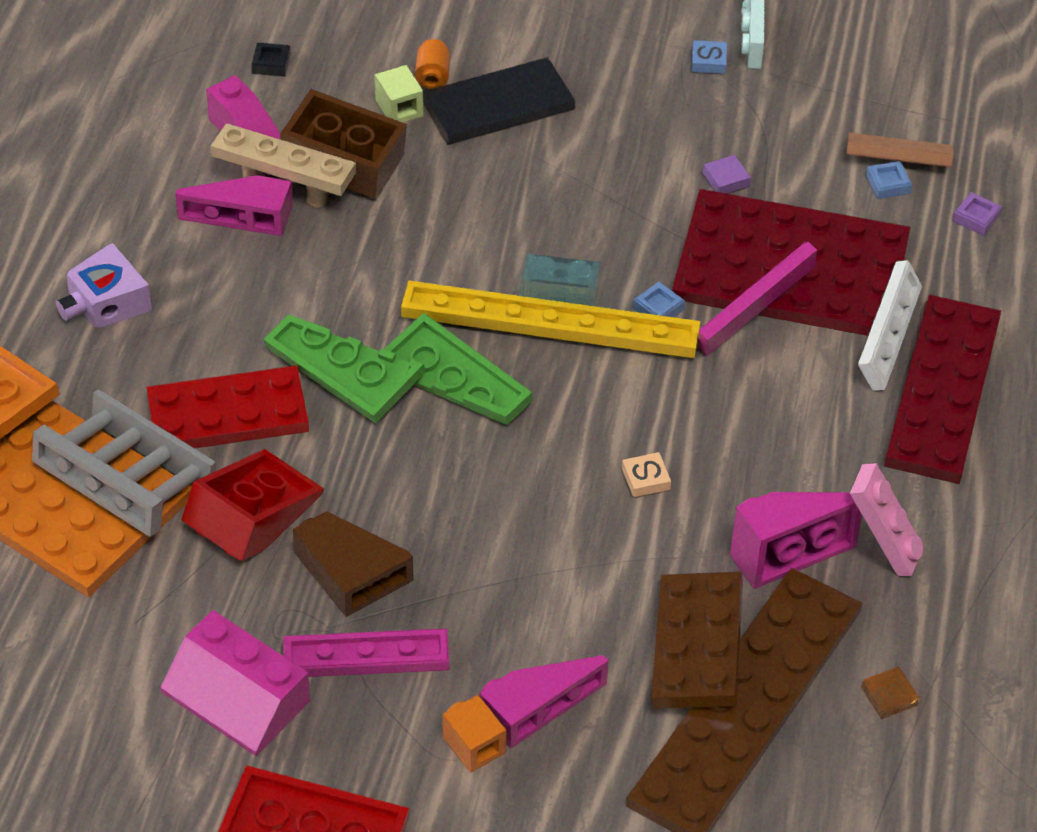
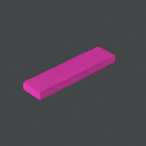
(756, 298)
(369, 652)

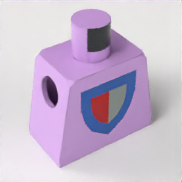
(105, 290)

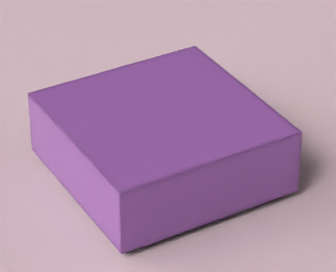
(726, 174)
(977, 213)

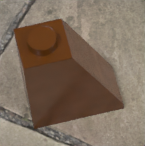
(350, 561)

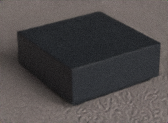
(271, 59)

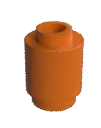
(432, 64)

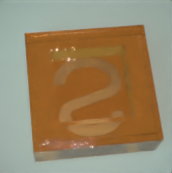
(890, 692)

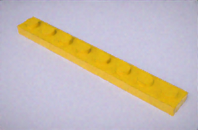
(551, 319)

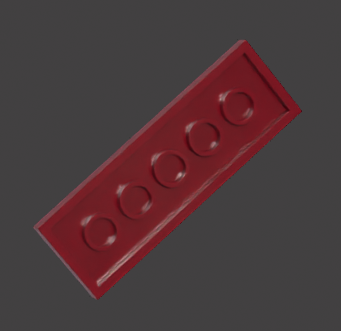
(943, 389)

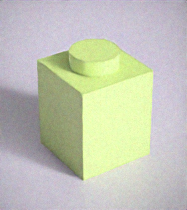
(399, 94)

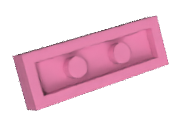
(887, 519)

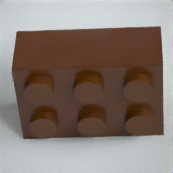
(350, 134)

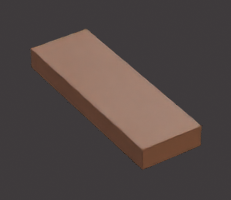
(900, 149)

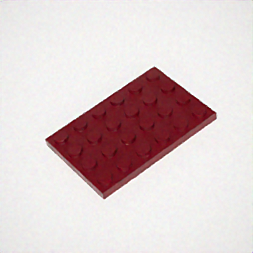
(743, 238)

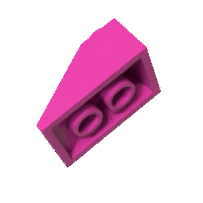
(792, 532)

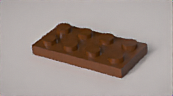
(697, 640)

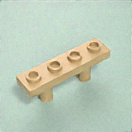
(286, 160)

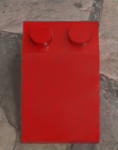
(249, 503)

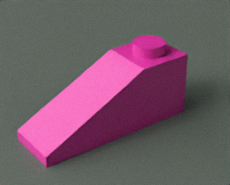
(237, 105)
(241, 203)
(539, 694)

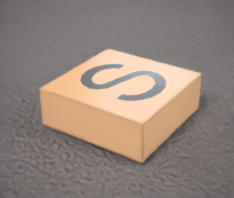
(646, 474)

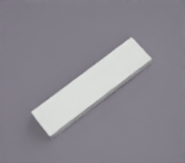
(890, 325)

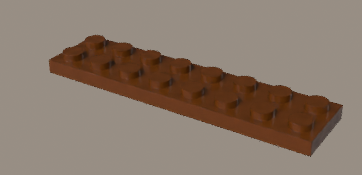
(720, 746)

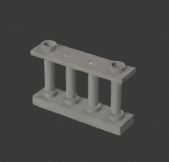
(106, 485)

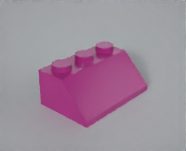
(236, 683)

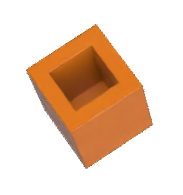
(474, 733)

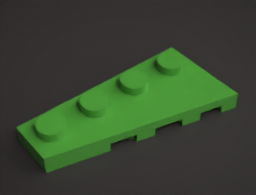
(345, 367)
(459, 371)

